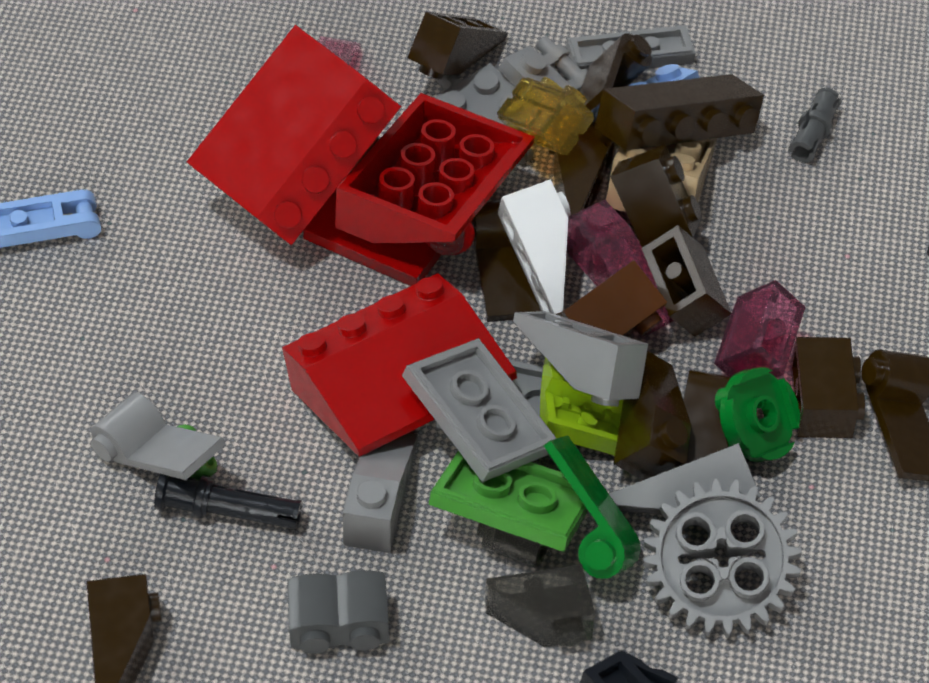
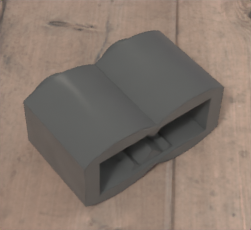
(338, 611)

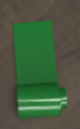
(614, 542)

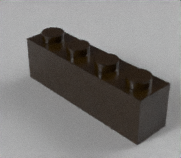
(678, 111)

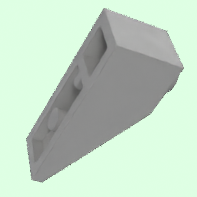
(588, 356)
(653, 492)
(378, 495)

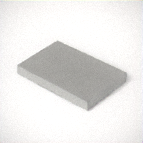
(479, 409)

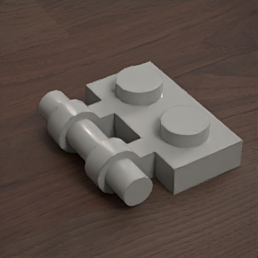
(533, 65)

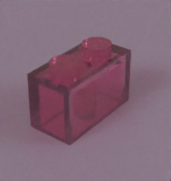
(760, 331)

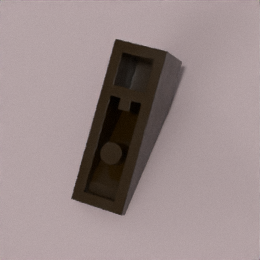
(452, 43)
(584, 169)
(654, 427)
(121, 626)

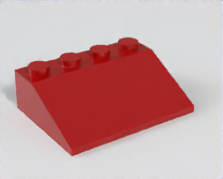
(293, 134)
(428, 174)
(356, 364)

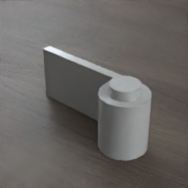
(141, 439)

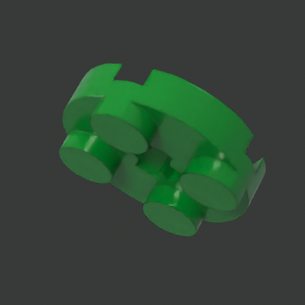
(738, 406)

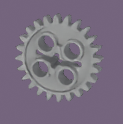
(725, 601)

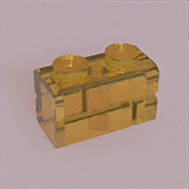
(547, 113)

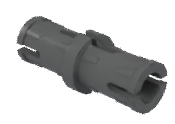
(815, 125)

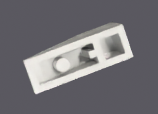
(538, 232)

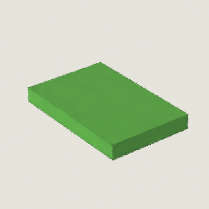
(523, 501)

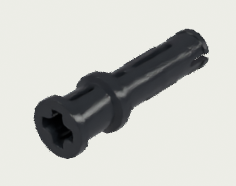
(205, 497)

